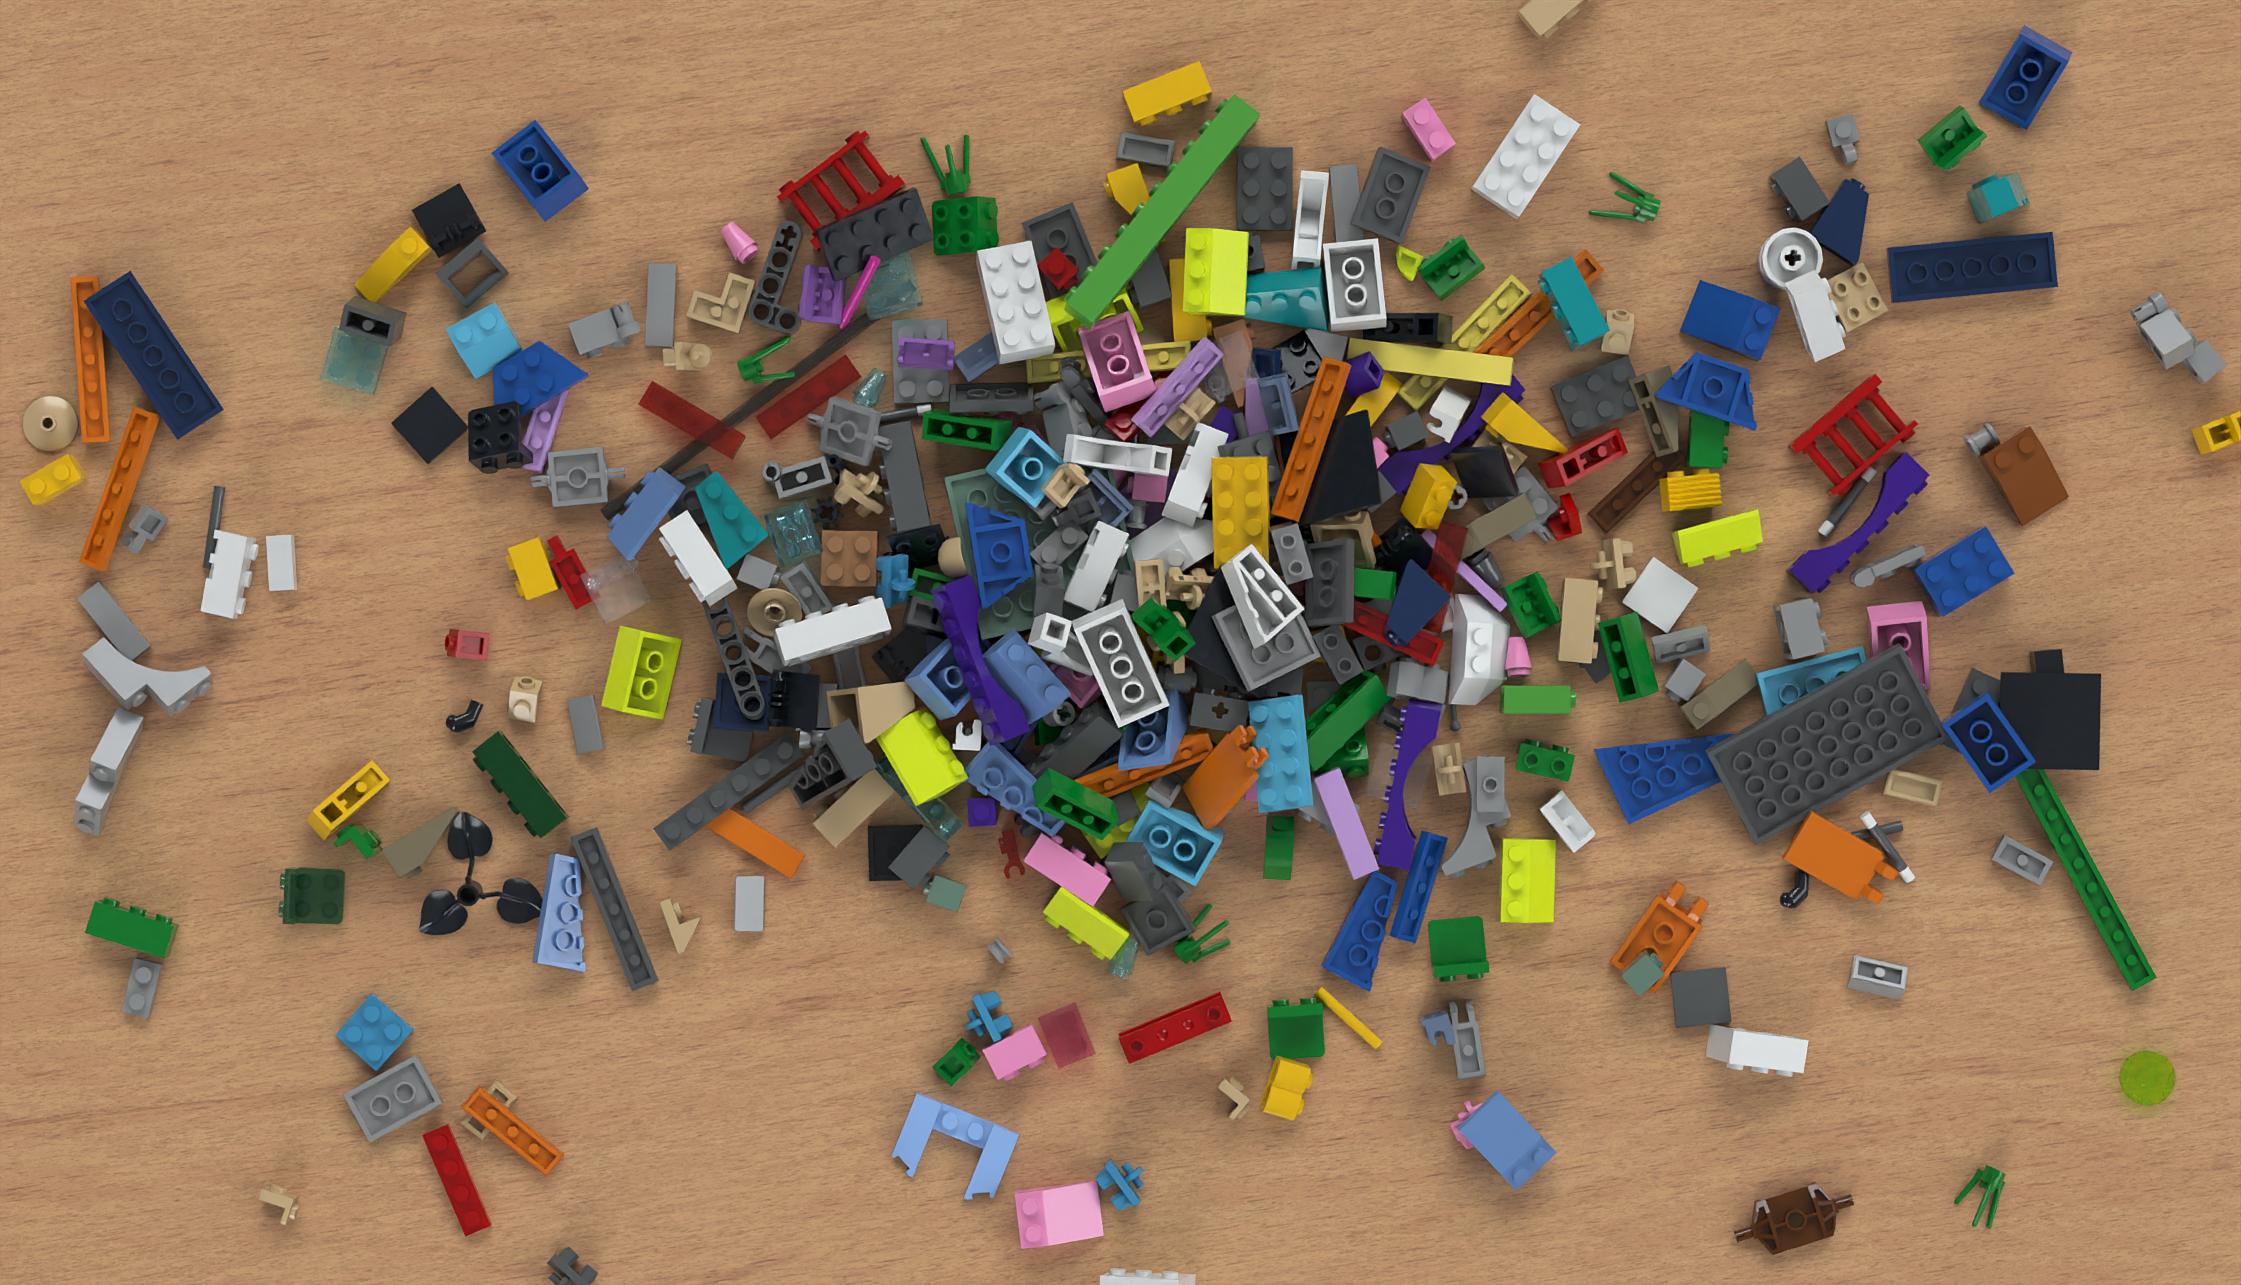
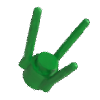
(954, 181)
(1644, 205)
(753, 365)
(1189, 948)
(1993, 1182)

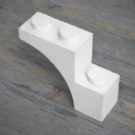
(1309, 220)
(1117, 455)
(1058, 643)

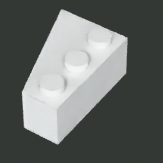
(1194, 476)
(1096, 567)
(229, 574)
(1259, 595)
(1757, 1049)
(1118, 1276)

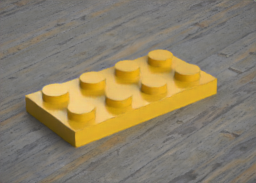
(1240, 506)

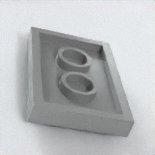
(913, 383)
(393, 1098)

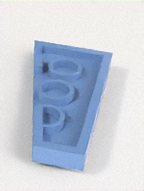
(1005, 779)
(560, 919)

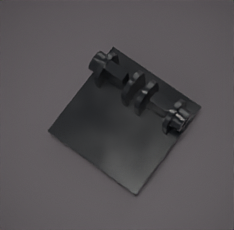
(449, 220)
(1299, 361)
(919, 544)
(1400, 545)
(901, 654)
(793, 700)

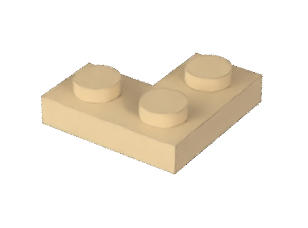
(724, 312)

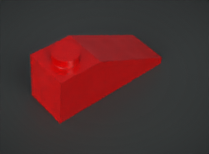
(1582, 459)

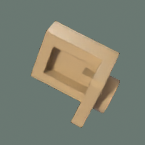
(1621, 331)
(1064, 483)
(524, 699)
(1234, 1090)
(277, 1195)

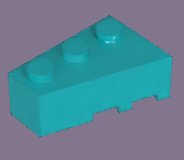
(1997, 196)
(1289, 298)
(1572, 304)
(729, 519)

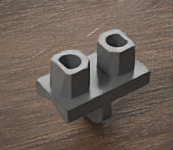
(561, 1264)

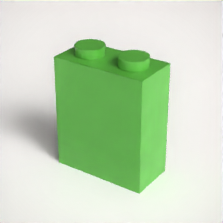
(1537, 699)

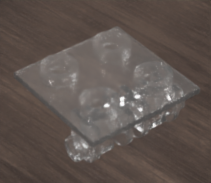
(1233, 370)
(616, 588)

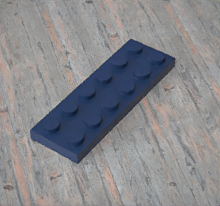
(1972, 267)
(153, 355)

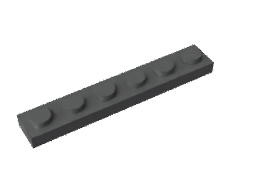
(728, 791)
(614, 909)

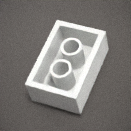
(1354, 285)
(696, 559)

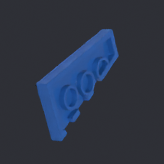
(1360, 936)

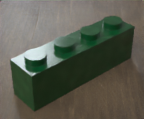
(520, 784)

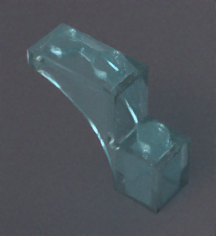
(934, 813)

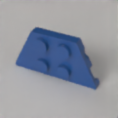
(534, 377)
(1712, 389)
(998, 552)

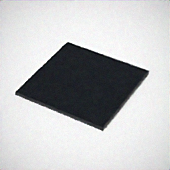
(1346, 471)
(1209, 646)
(2055, 717)

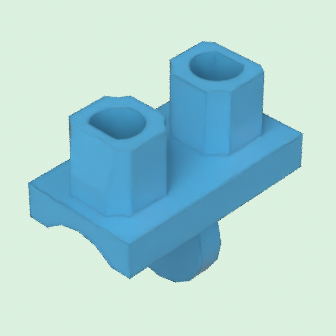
(895, 579)
(997, 1026)
(1112, 1174)

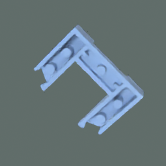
(991, 1137)

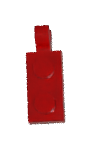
(568, 570)

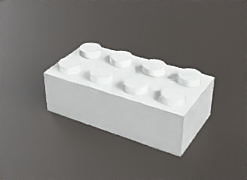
(1525, 156)
(1015, 302)
(831, 632)
(1120, 663)

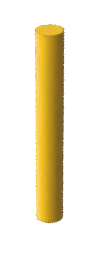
(1348, 1018)

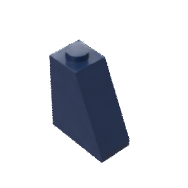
(1842, 222)
(1414, 604)

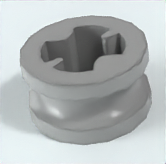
(999, 950)

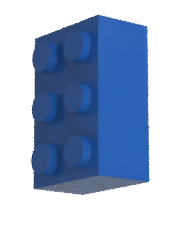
(1962, 571)
(1988, 741)

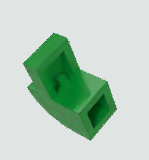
(1164, 628)
(1278, 847)

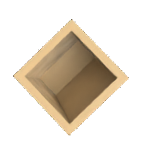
(871, 707)

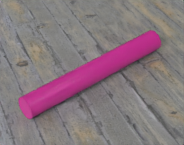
(859, 290)

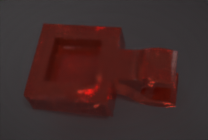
(1009, 845)

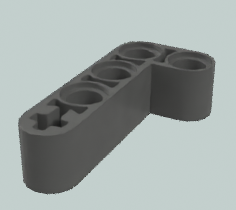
(782, 274)

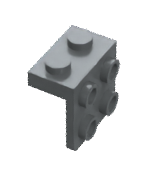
(717, 742)

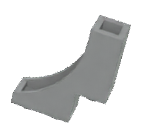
(133, 682)
(105, 771)
(1475, 844)

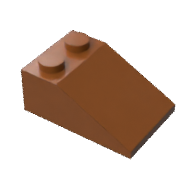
(2024, 475)

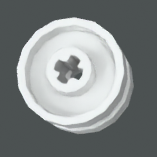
(1793, 242)

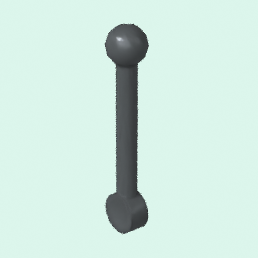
(1455, 724)

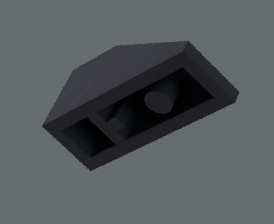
(1413, 328)

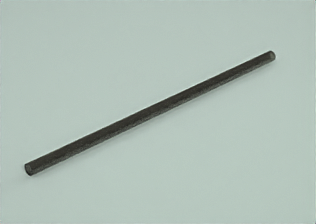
(751, 406)

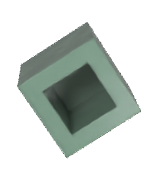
(944, 892)
(1643, 972)

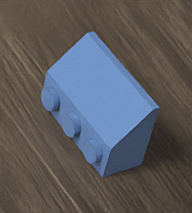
(644, 512)
(1025, 676)

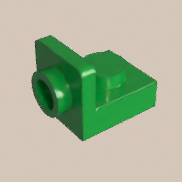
(956, 1062)

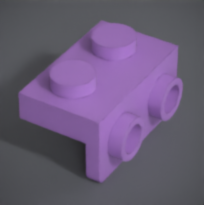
(821, 296)

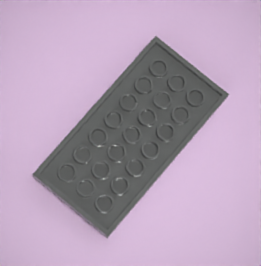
(1827, 744)

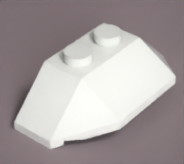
(1174, 543)
(1477, 650)

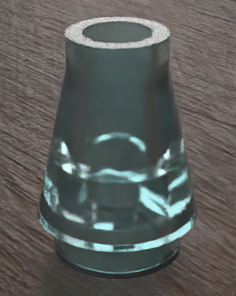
(869, 389)
(1124, 959)

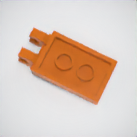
(1224, 776)
(1838, 858)
(1663, 929)

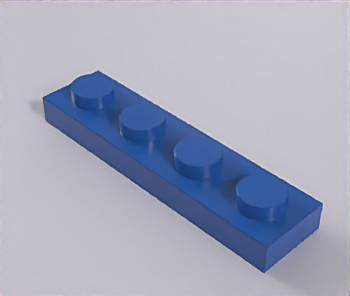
(1418, 886)

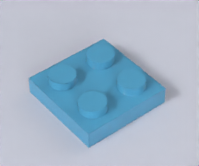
(374, 1032)

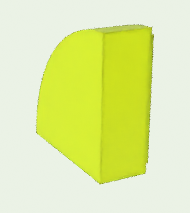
(1407, 262)

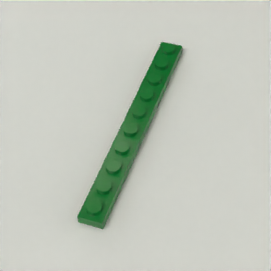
(2085, 877)

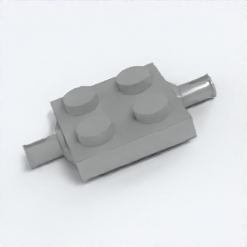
(849, 431)
(578, 477)
(1539, 499)

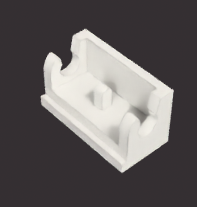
(1450, 409)
(969, 741)
(1567, 821)

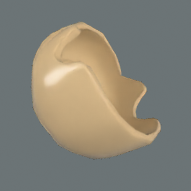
(951, 559)

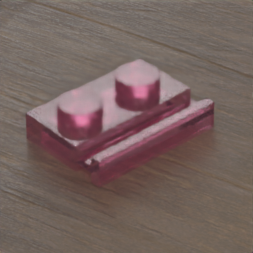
(1067, 1035)

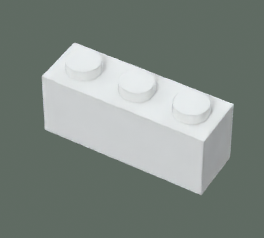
(1815, 315)

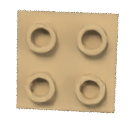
(1855, 297)

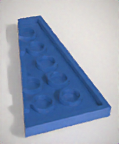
(1658, 773)

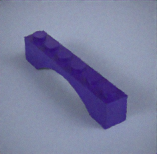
(1402, 465)
(1898, 483)
(959, 607)
(1419, 730)

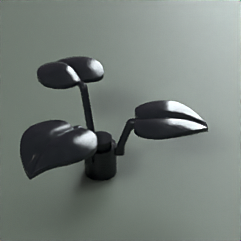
(444, 914)

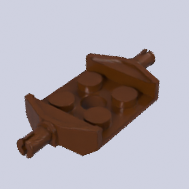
(1772, 1214)

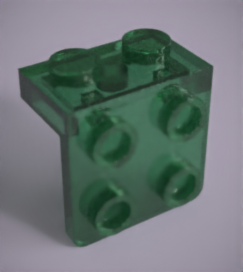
(312, 895)

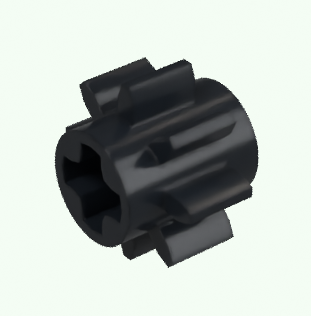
(819, 511)

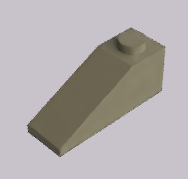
(1658, 415)
(1498, 524)
(1719, 695)
(416, 847)

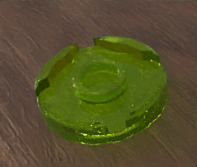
(2147, 1077)

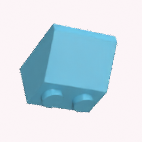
(484, 340)
(1024, 465)

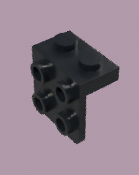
(496, 438)

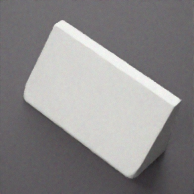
(281, 562)

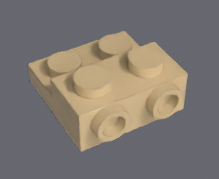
(1350, 526)

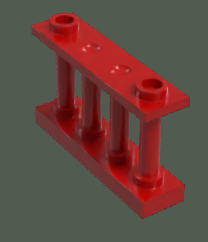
(888, 185)
(1827, 426)
(1174, 1027)

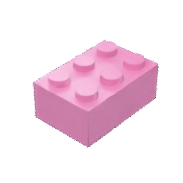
(1068, 867)

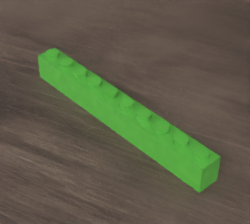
(1161, 212)

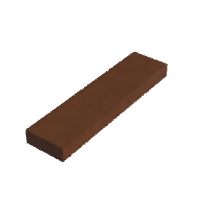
(1634, 489)

